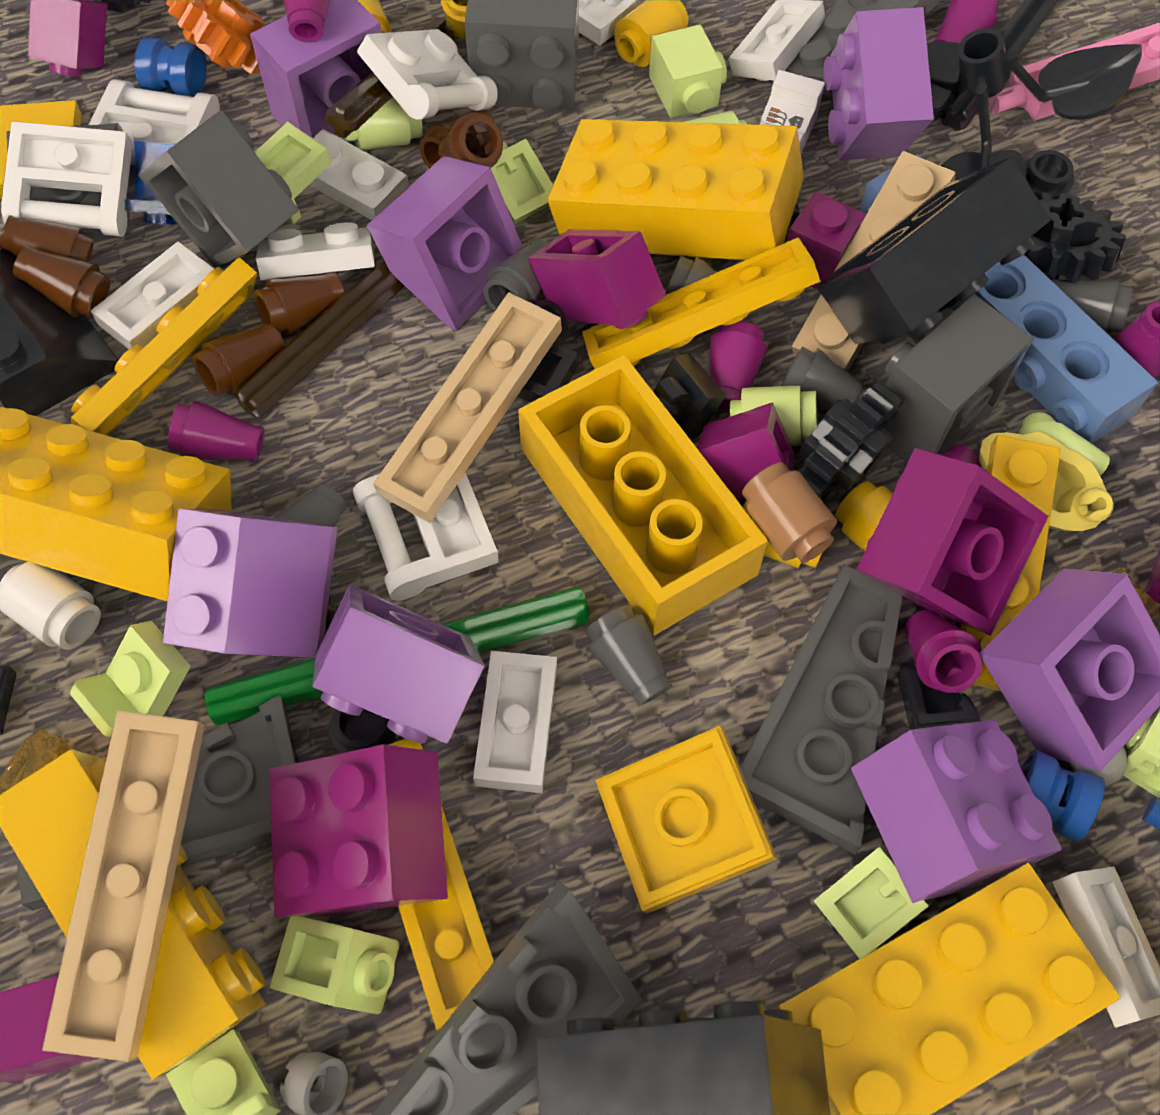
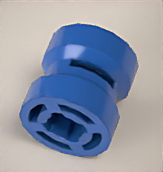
(170, 67)
(1067, 795)

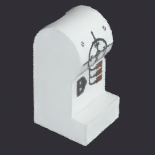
(794, 103)

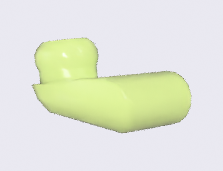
(1046, 424)

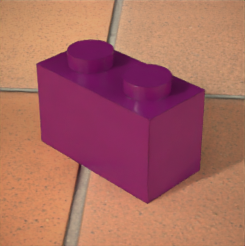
(599, 276)

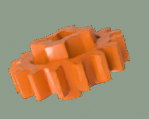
(219, 30)

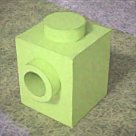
(686, 71)

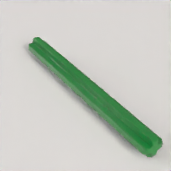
(487, 630)

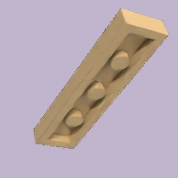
(905, 189)
(468, 407)
(124, 888)

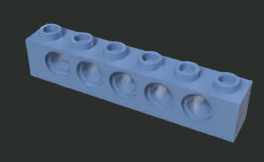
(1071, 361)

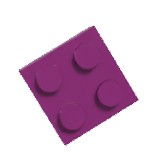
(953, 540)
(357, 832)

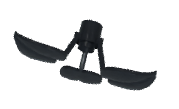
(1078, 83)

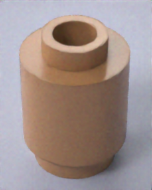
(789, 513)

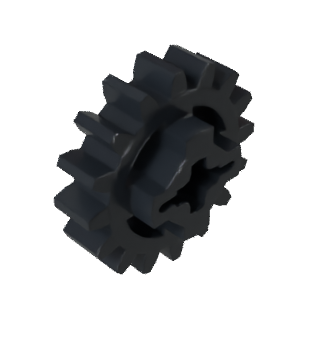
(1075, 239)
(849, 440)

